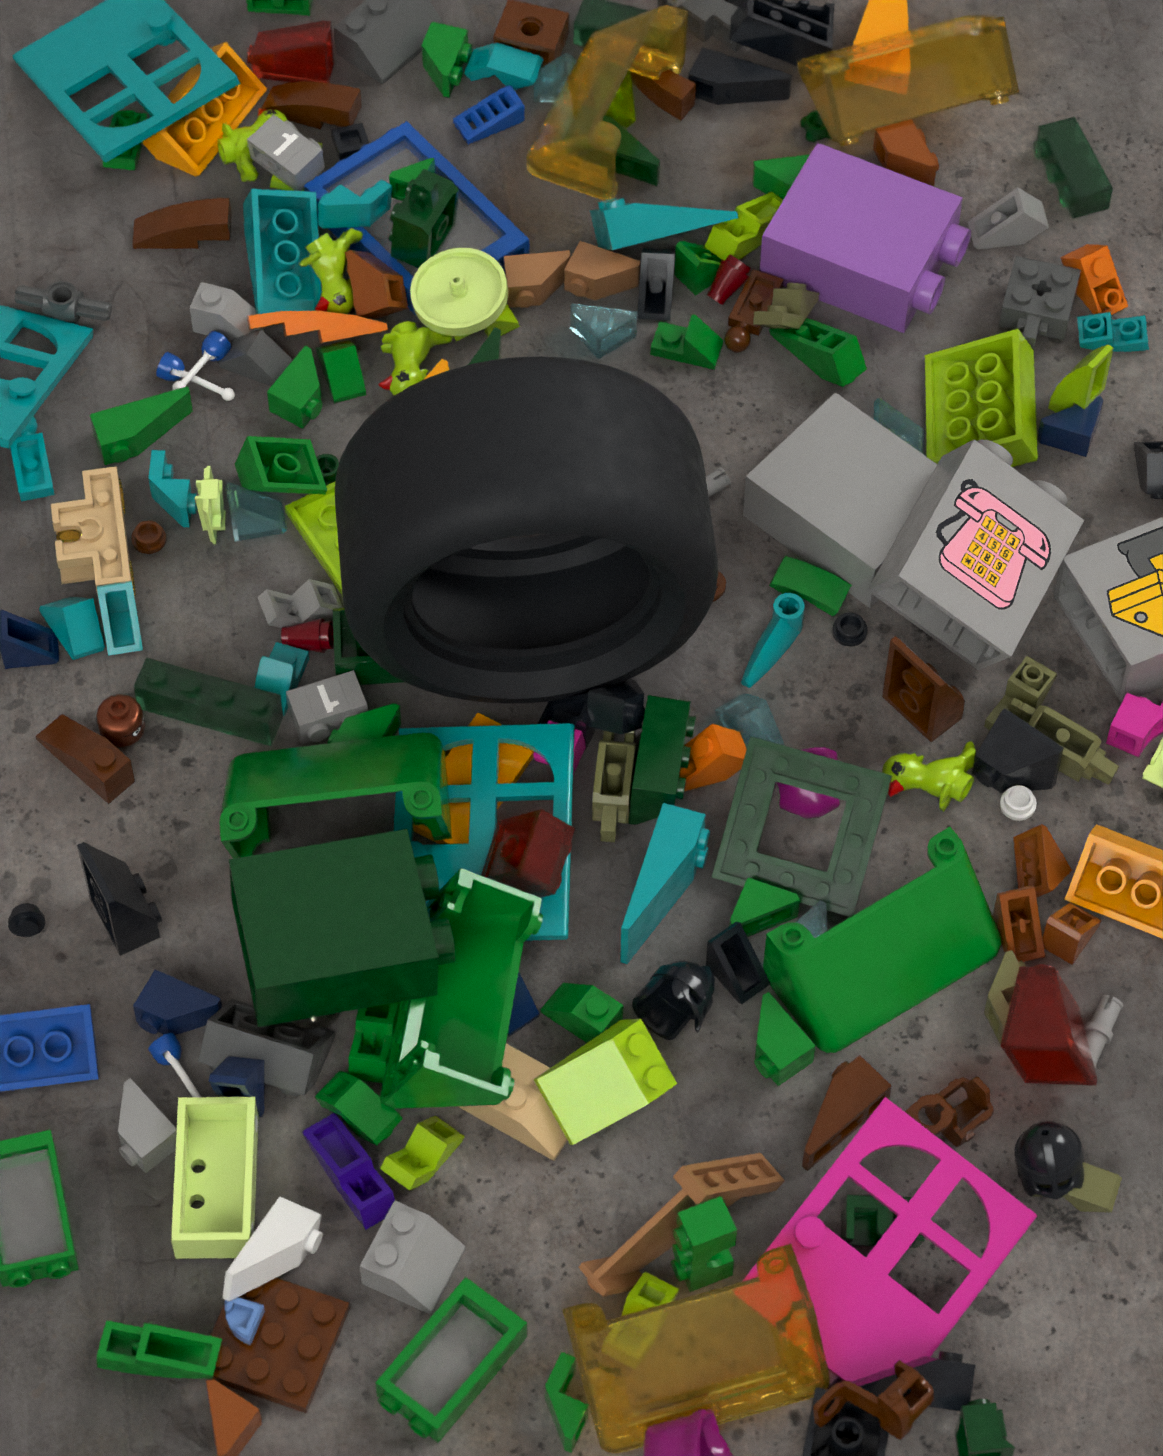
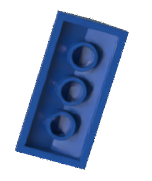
(47, 1047)

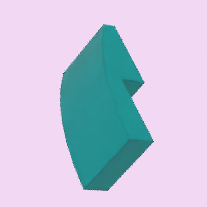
(1121, 334)

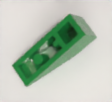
(824, 350)
(134, 426)

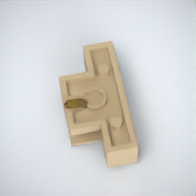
(93, 532)

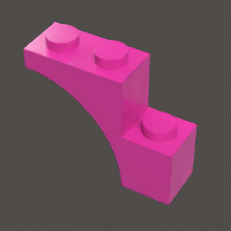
(1135, 724)

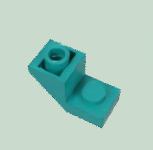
(507, 63)
(346, 209)
(170, 493)

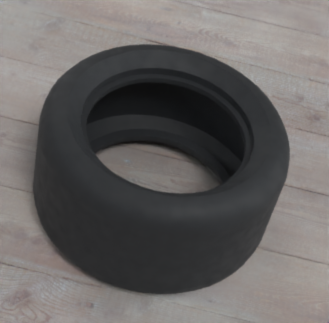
(524, 530)

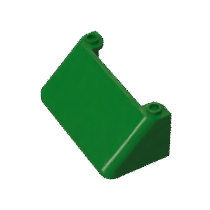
(334, 771)
(886, 953)
(454, 1043)

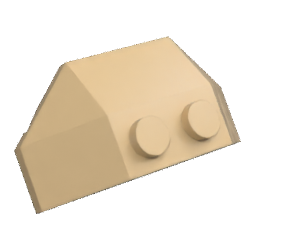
(525, 1112)

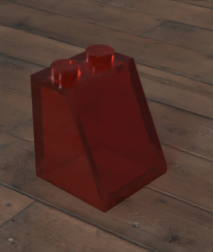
(1046, 1031)

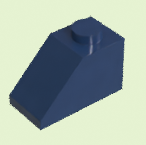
(173, 1005)

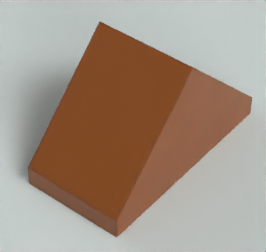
(1019, 923)
(1069, 932)
(232, 1419)

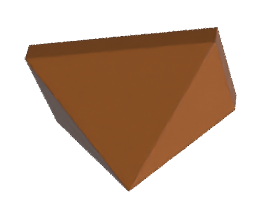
(1039, 860)

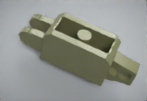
(1081, 747)
(613, 783)

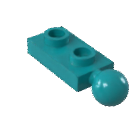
(31, 464)

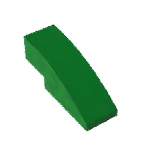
(372, 1042)
(157, 1351)

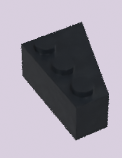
(784, 28)

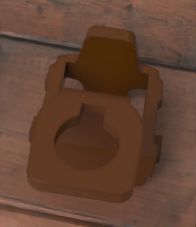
(950, 1119)
(890, 1407)

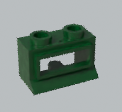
(866, 1221)
(982, 1430)

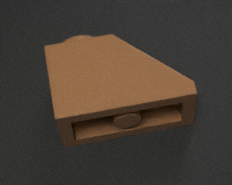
(600, 272)
(534, 277)

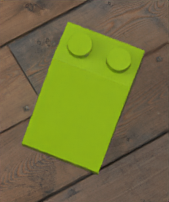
(605, 1080)

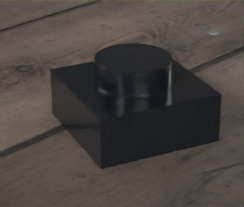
(349, 140)

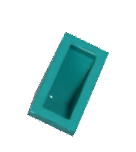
(120, 618)
(75, 625)

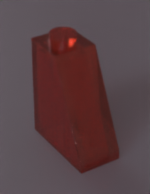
(294, 53)

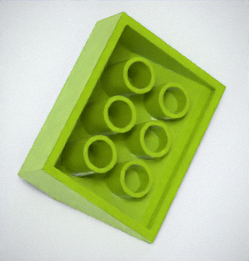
(982, 395)

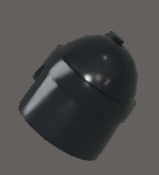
(674, 997)
(1048, 1156)

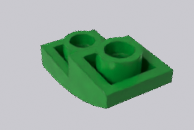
(128, 159)
(811, 584)

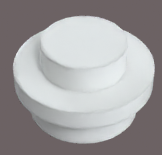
(1018, 803)

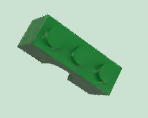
(703, 1244)

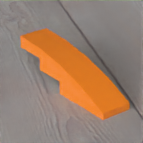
(328, 324)

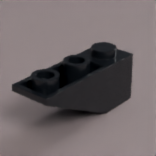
(733, 80)

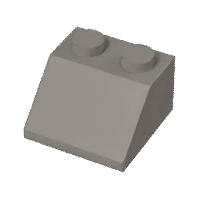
(411, 1258)

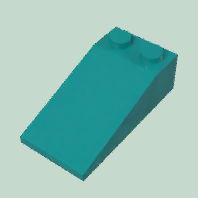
(628, 224)
(276, 234)
(666, 873)

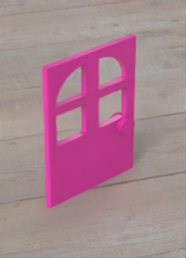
(862, 1311)

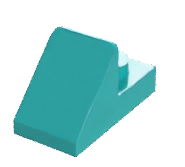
(282, 671)

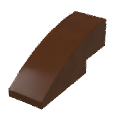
(670, 93)
(315, 103)
(183, 225)

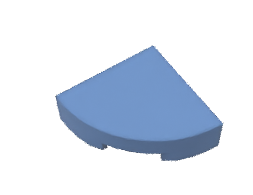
(243, 1318)

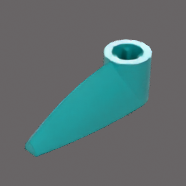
(776, 637)

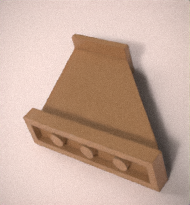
(700, 1183)

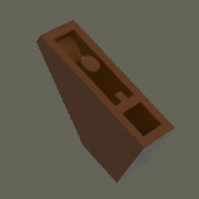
(88, 757)
(849, 1102)

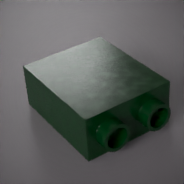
(338, 926)

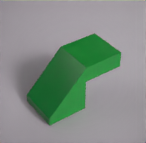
(567, 1413)

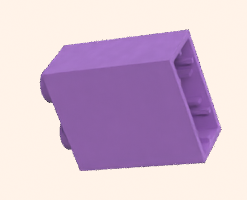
(865, 238)

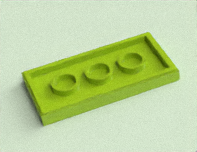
(317, 524)

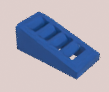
(494, 103)

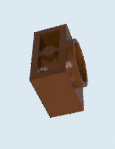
(533, 29)

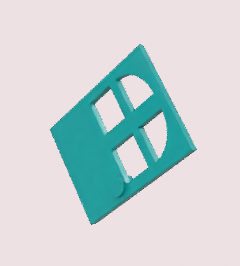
(106, 42)
(21, 395)
(553, 744)

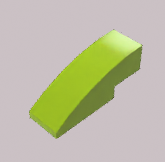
(745, 233)
(1083, 381)

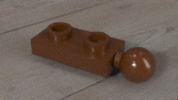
(755, 296)

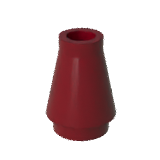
(728, 279)
(310, 635)

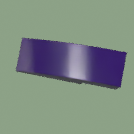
(350, 1170)

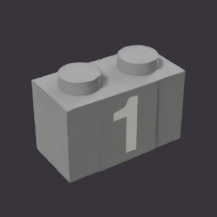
(286, 152)
(324, 705)

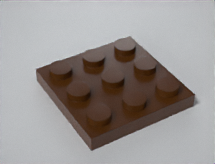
(288, 1345)

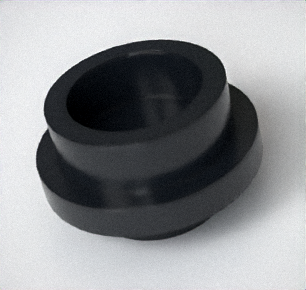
(849, 629)
(26, 920)

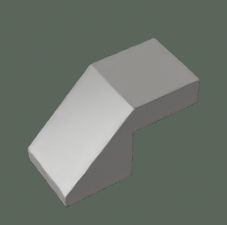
(308, 603)

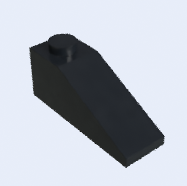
(947, 1375)

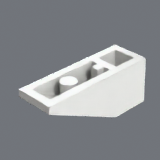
(274, 1248)

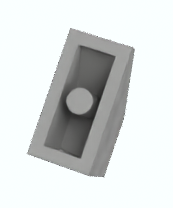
(1009, 221)
(220, 311)
(143, 1130)

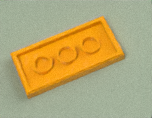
(512, 764)

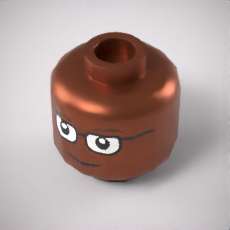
(121, 720)

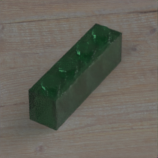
(208, 701)

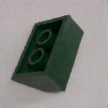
(661, 757)

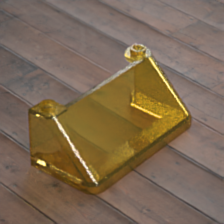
(910, 75)
(574, 142)
(715, 1351)

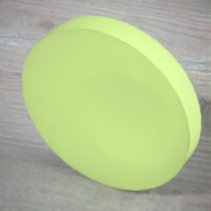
(459, 291)

